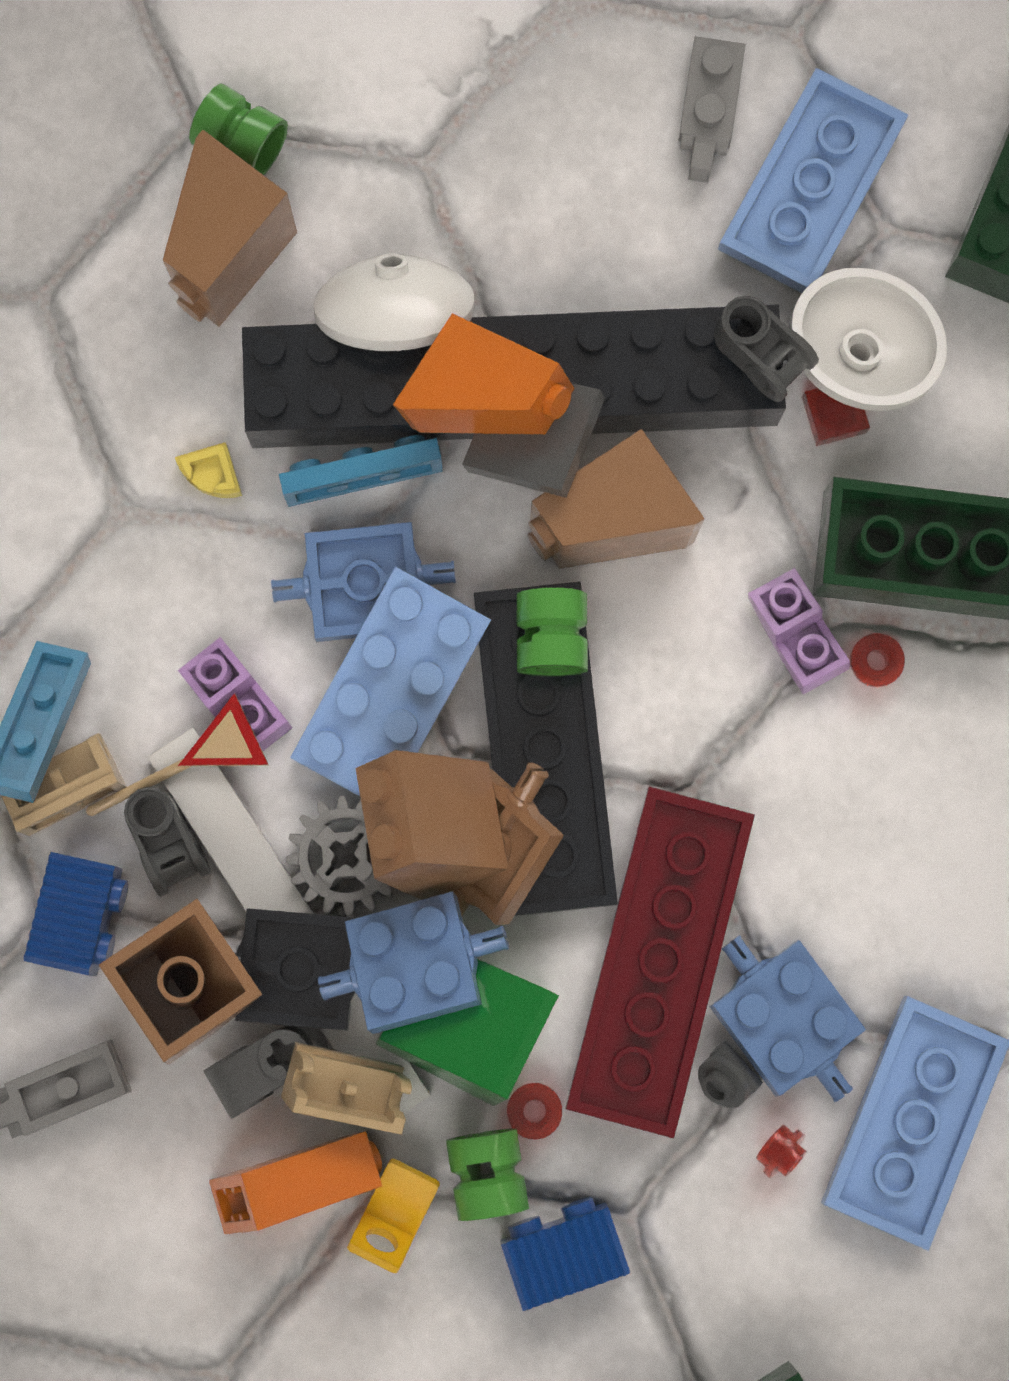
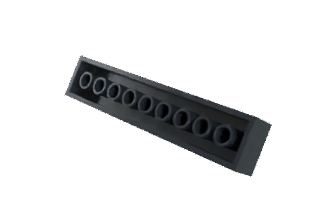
(649, 364)

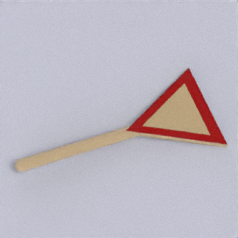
(224, 743)

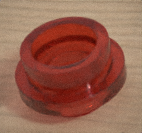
(888, 648)
(551, 1118)
(782, 1152)

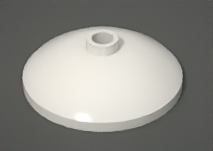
(391, 302)
(883, 325)

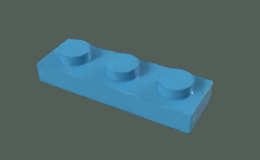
(361, 470)
(38, 717)

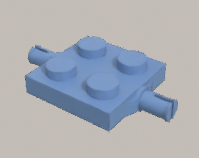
(349, 572)
(413, 963)
(787, 1018)

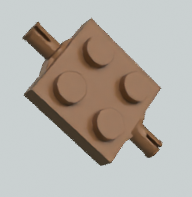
(528, 847)

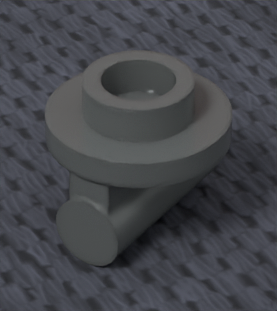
(727, 1077)

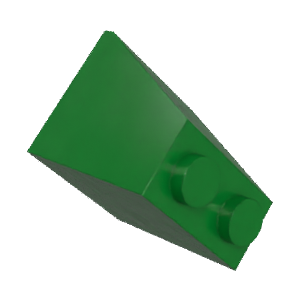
(480, 1045)

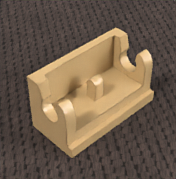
(70, 784)
(346, 1088)

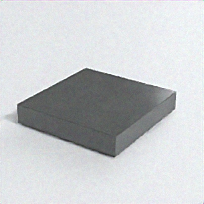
(539, 460)

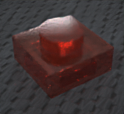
(832, 419)

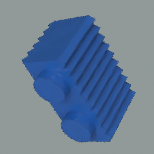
(75, 914)
(564, 1253)

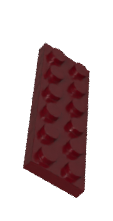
(660, 962)

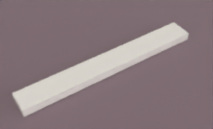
(258, 877)

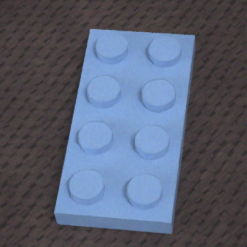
(812, 181)
(391, 679)
(915, 1122)

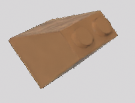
(224, 231)
(615, 510)
(430, 822)
(181, 981)

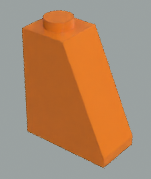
(483, 385)
(296, 1183)

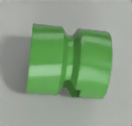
(250, 134)
(552, 632)
(489, 1194)

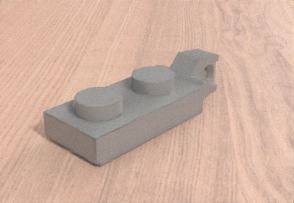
(710, 102)
(62, 1090)

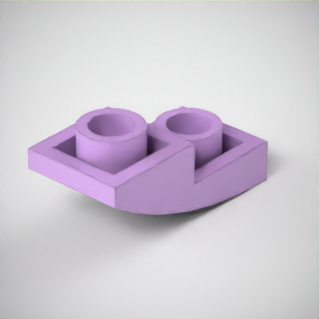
(798, 631)
(218, 675)

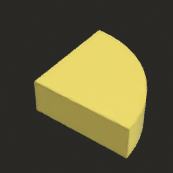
(211, 471)

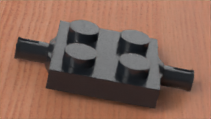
(285, 959)

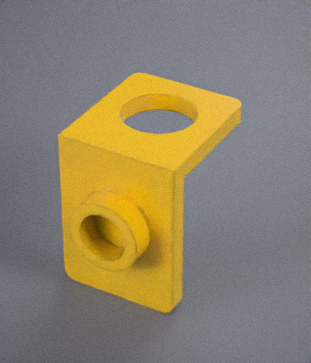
(394, 1213)

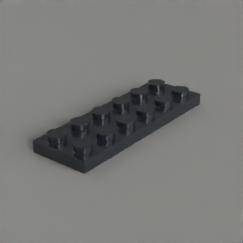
(555, 727)

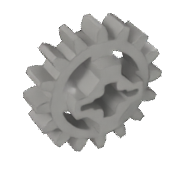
(327, 875)

